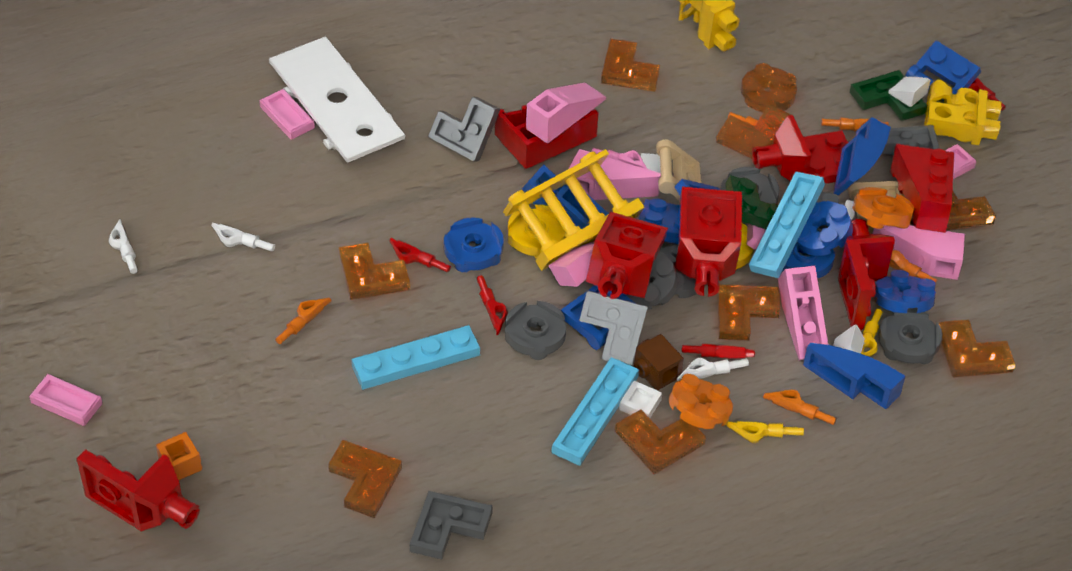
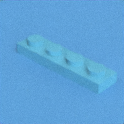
(786, 224)
(415, 357)
(594, 411)

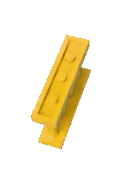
(574, 235)

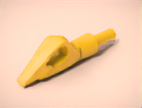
(869, 333)
(762, 430)

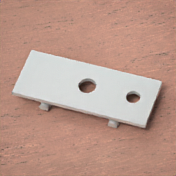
(314, 74)

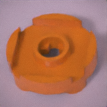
(883, 209)
(701, 402)

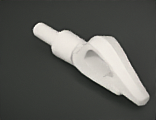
(238, 237)
(123, 245)
(709, 368)

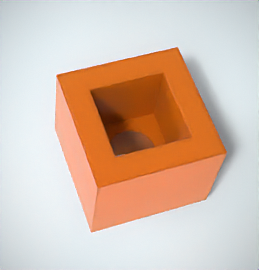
(182, 454)

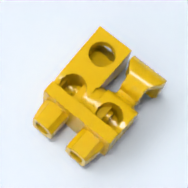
(715, 21)
(962, 114)

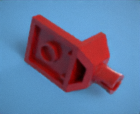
(807, 154)
(709, 236)
(624, 255)
(863, 262)
(138, 502)

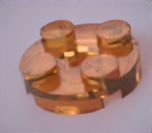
(764, 76)

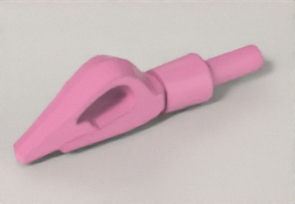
(627, 157)

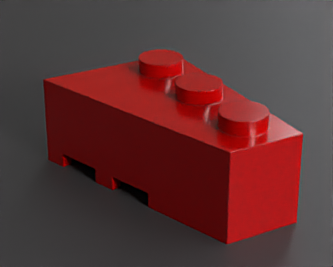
(531, 150)
(927, 182)

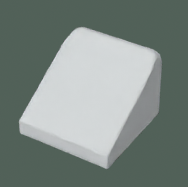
(910, 89)
(851, 339)

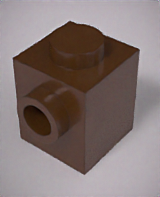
(658, 362)

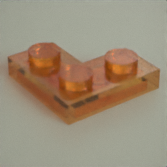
(625, 72)
(743, 136)
(970, 213)
(371, 279)
(740, 303)
(973, 358)
(656, 446)
(371, 473)

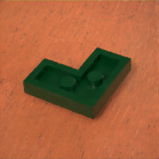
(875, 91)
(753, 210)

